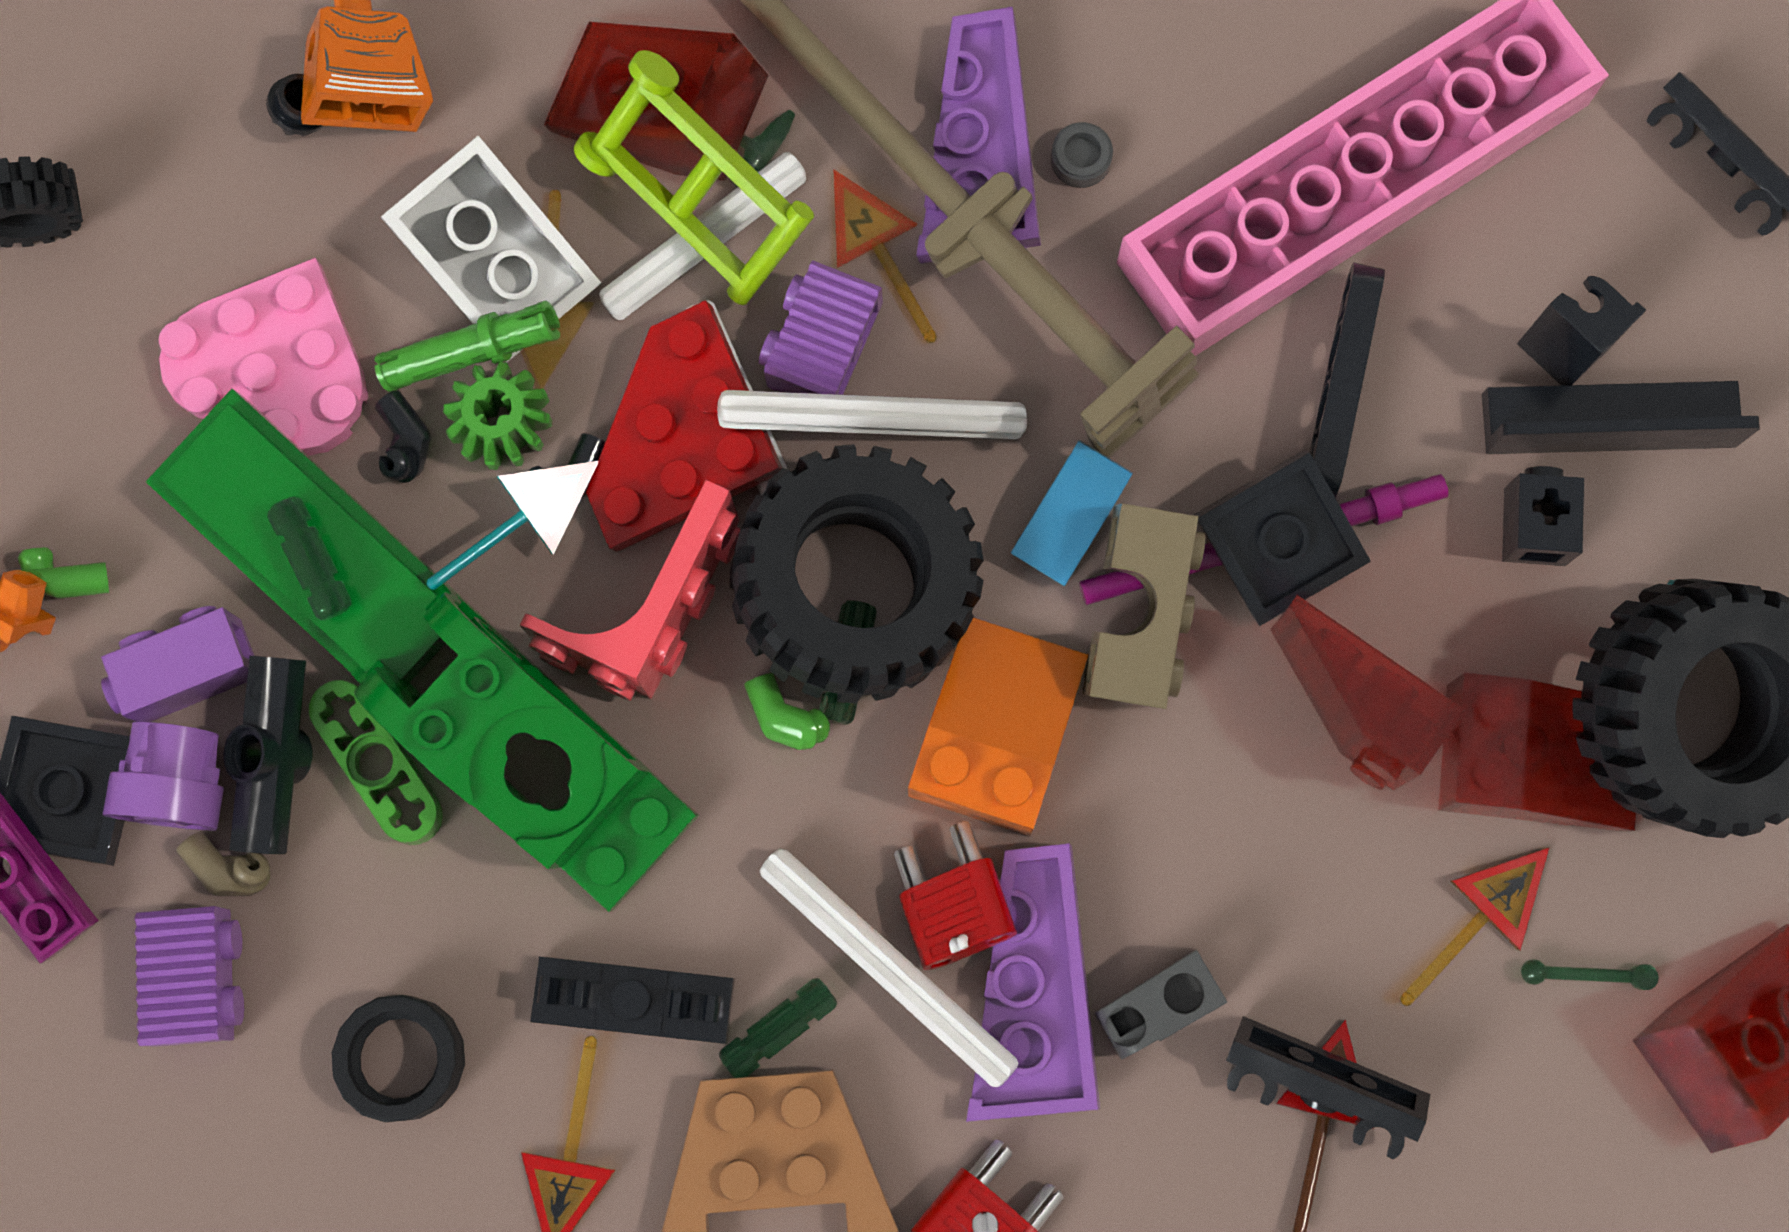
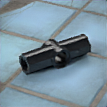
(267, 755)

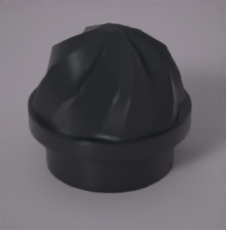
(285, 105)

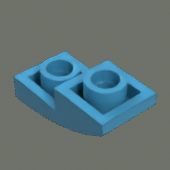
(1071, 513)

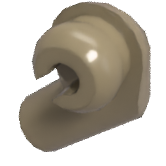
(224, 874)

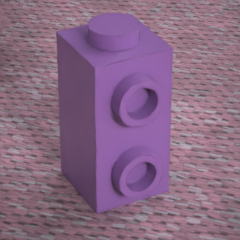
(177, 666)

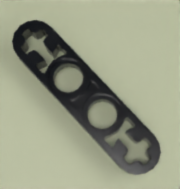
(1346, 372)

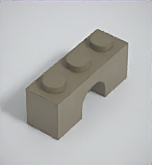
(1159, 552)

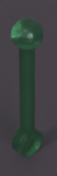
(1640, 976)

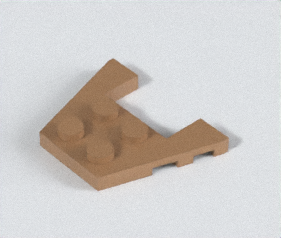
(774, 1147)

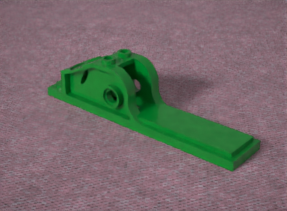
(459, 728)

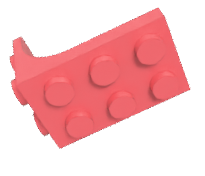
(650, 642)

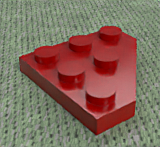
(670, 432)

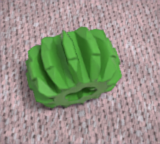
(483, 401)

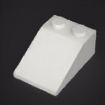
(488, 239)

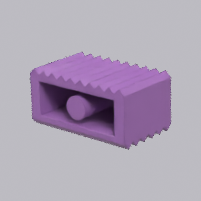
(822, 333)
(187, 976)

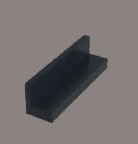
(1615, 417)

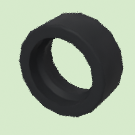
(350, 1042)

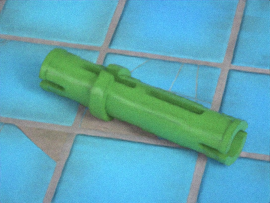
(488, 339)

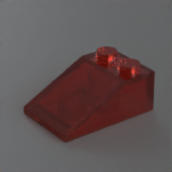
(714, 79)
(1366, 701)
(1521, 757)
(1728, 1048)

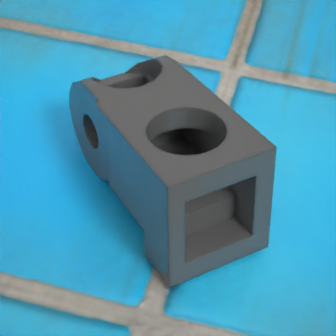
(1161, 1005)

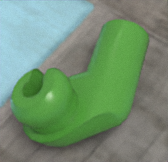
(64, 580)
(784, 722)

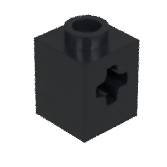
(1524, 532)

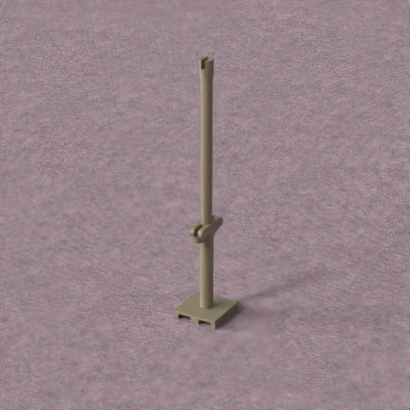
(982, 229)

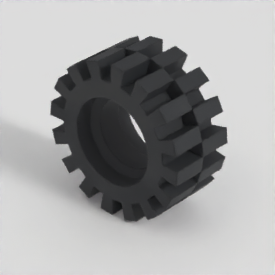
(37, 201)

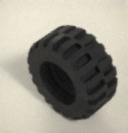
(874, 496)
(1634, 696)

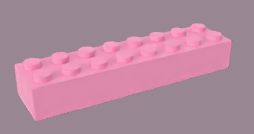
(1360, 169)

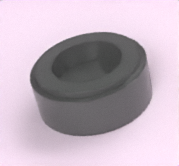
(1081, 155)

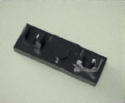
(1731, 147)
(632, 1000)
(1328, 1083)

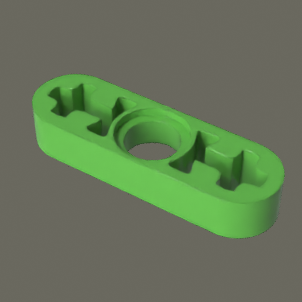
(387, 810)

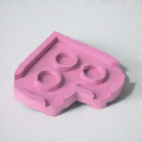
(278, 348)

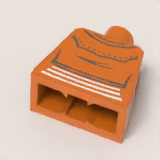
(363, 70)

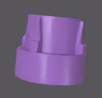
(167, 778)

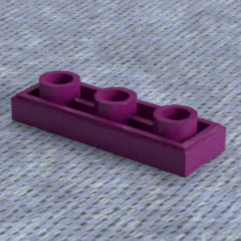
(36, 893)

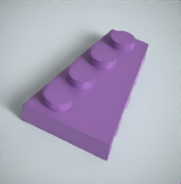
(983, 116)
(1039, 994)

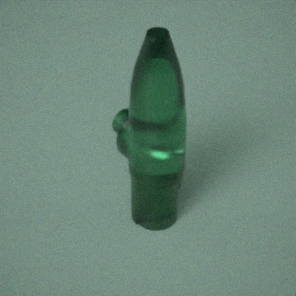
(763, 147)

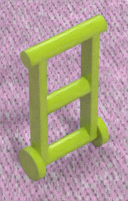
(605, 156)

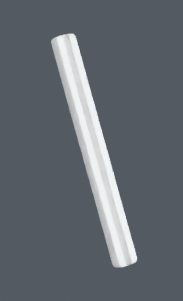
(871, 414)
(889, 968)

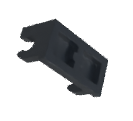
(1570, 339)

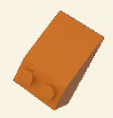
(998, 726)

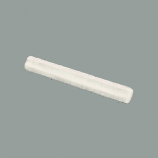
(678, 256)

